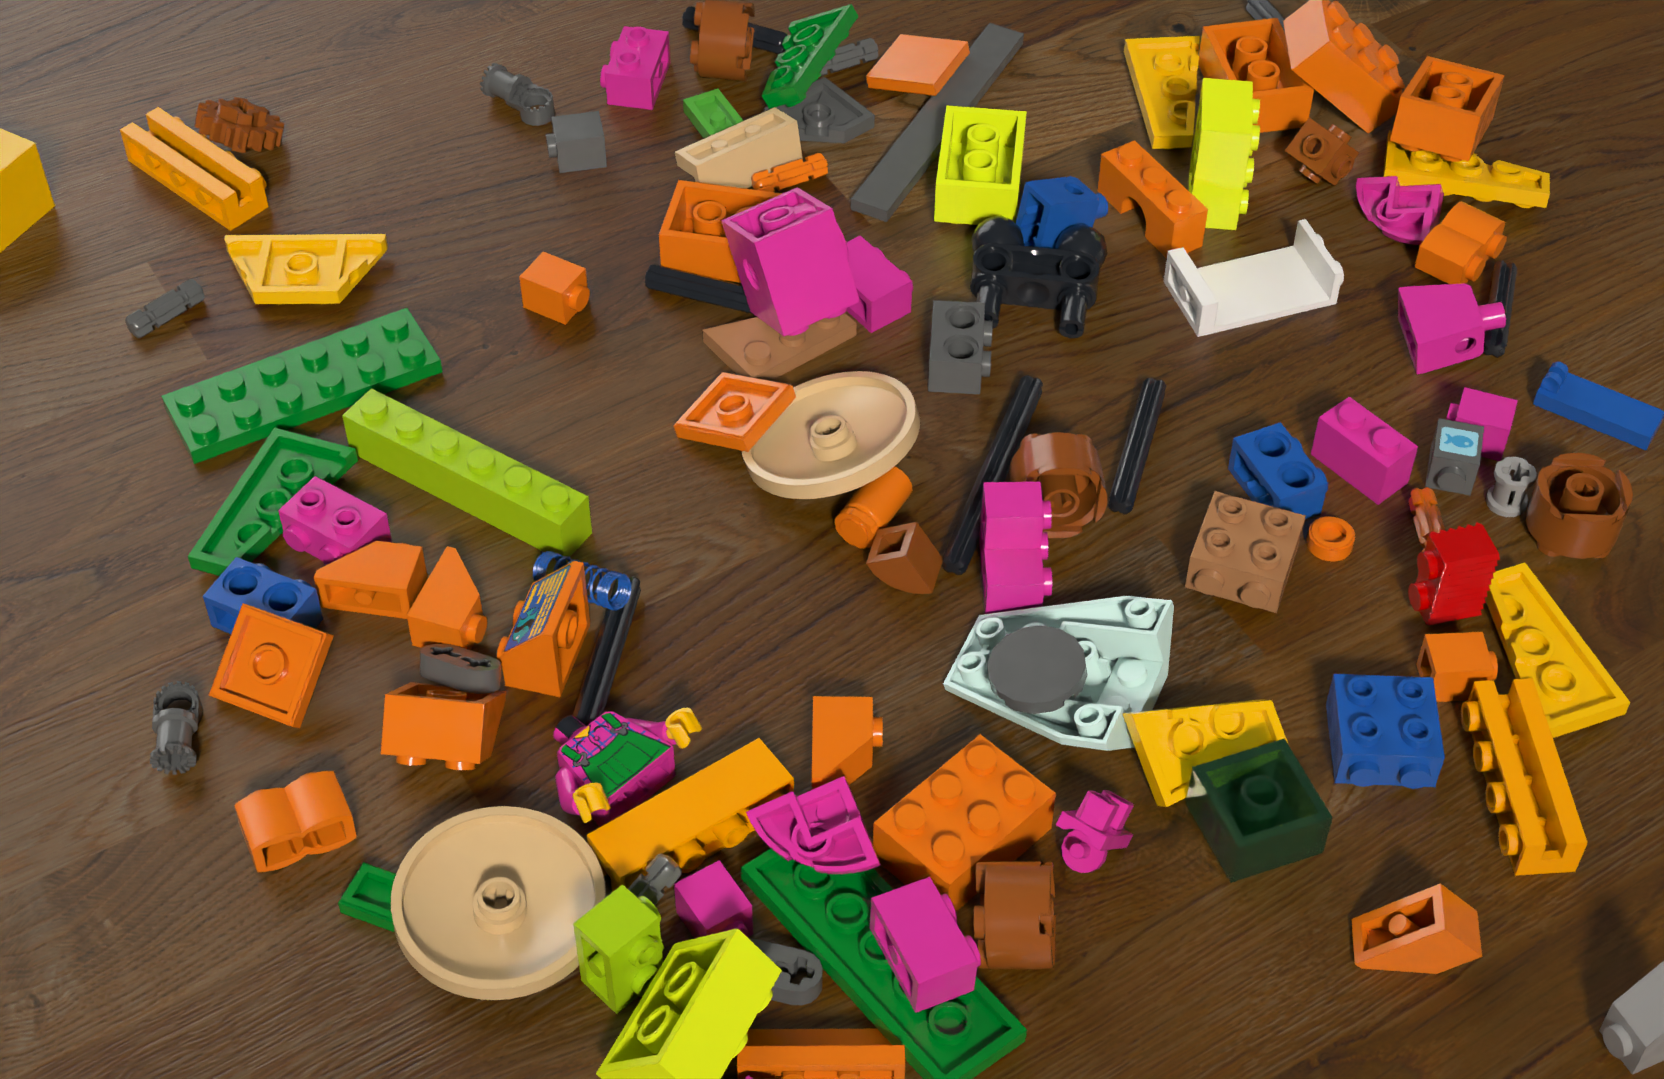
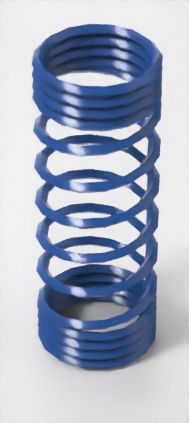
(604, 584)

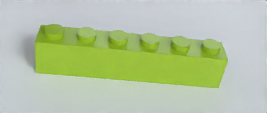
(468, 474)

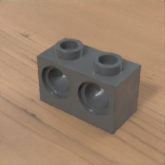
(957, 347)

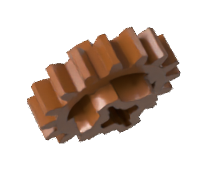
(239, 124)

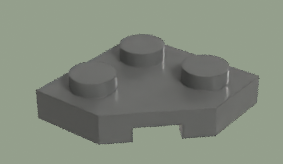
(829, 114)

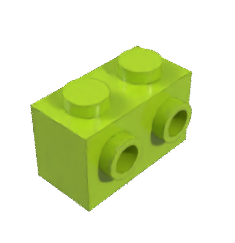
(619, 947)

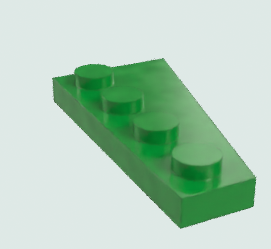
(806, 53)

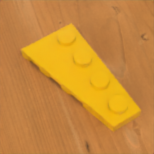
(1165, 86)
(1474, 178)
(1548, 648)

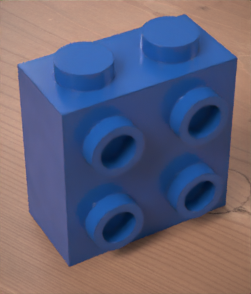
(1384, 730)

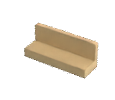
(742, 150)

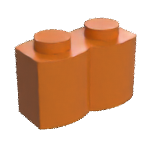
(1461, 245)
(295, 820)

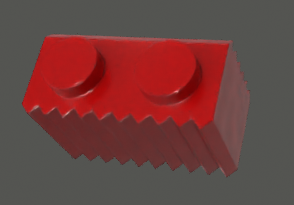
(1454, 574)

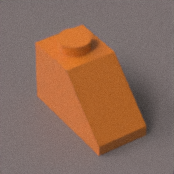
(374, 580)
(447, 607)
(843, 738)
(1418, 934)

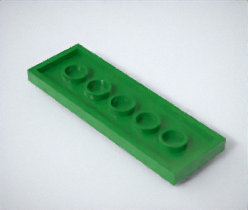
(300, 384)
(833, 922)

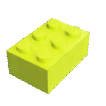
(1222, 150)
(979, 165)
(694, 1011)

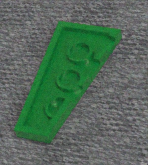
(250, 513)

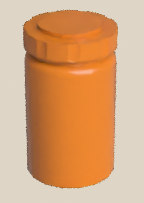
(873, 508)

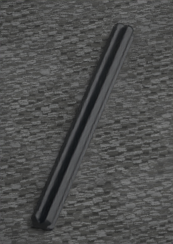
(995, 469)

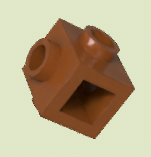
(1323, 152)

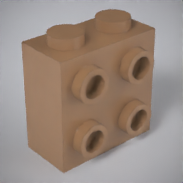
(1245, 551)

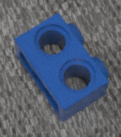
(1277, 471)
(262, 589)

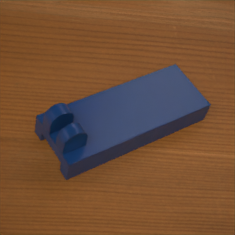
(1598, 407)

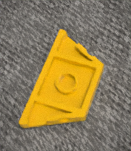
(303, 266)

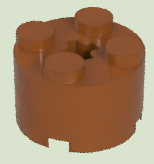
(724, 39)
(1068, 477)
(1578, 507)
(1015, 915)

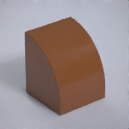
(905, 558)

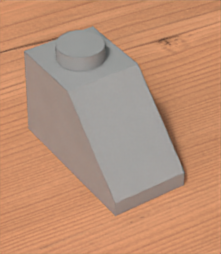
(1636, 1023)

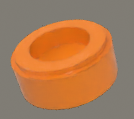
(1330, 538)

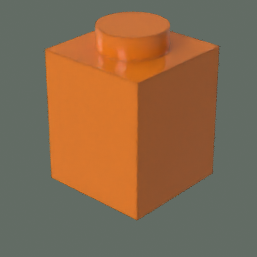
(554, 288)
(1455, 663)

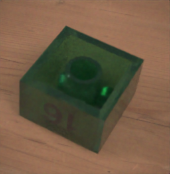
(1258, 810)

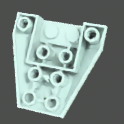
(1125, 659)

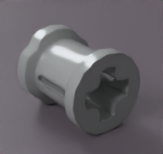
(1498, 494)

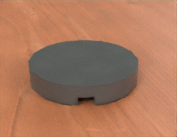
(1037, 669)

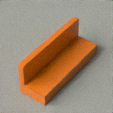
(820, 1055)

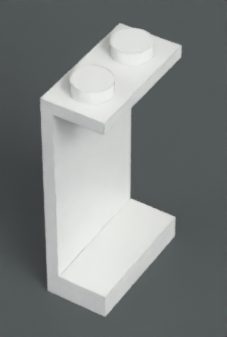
(1255, 285)

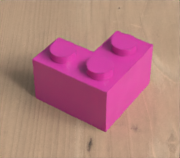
(1014, 546)

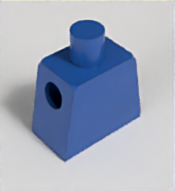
(1054, 206)

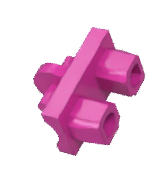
(1097, 829)

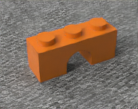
(1135, 179)

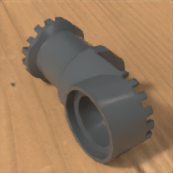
(519, 94)
(175, 728)

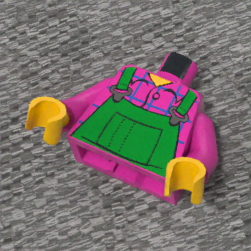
(616, 761)

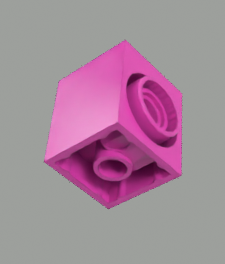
(791, 261)

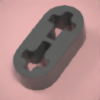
(460, 668)
(790, 962)

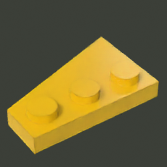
(1184, 737)

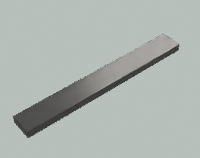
(922, 139)

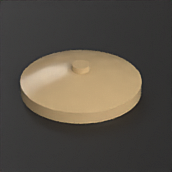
(835, 436)
(494, 902)

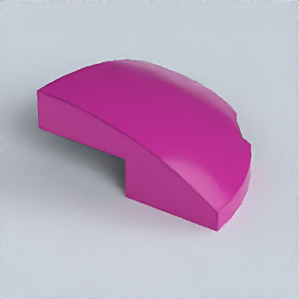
(1398, 210)
(817, 829)

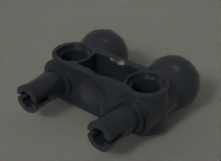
(1036, 276)

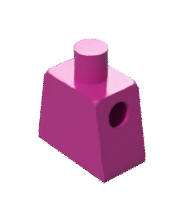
(1445, 324)

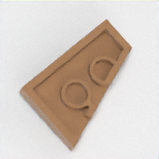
(762, 353)

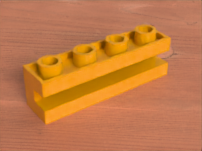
(196, 169)
(1524, 778)
(692, 816)

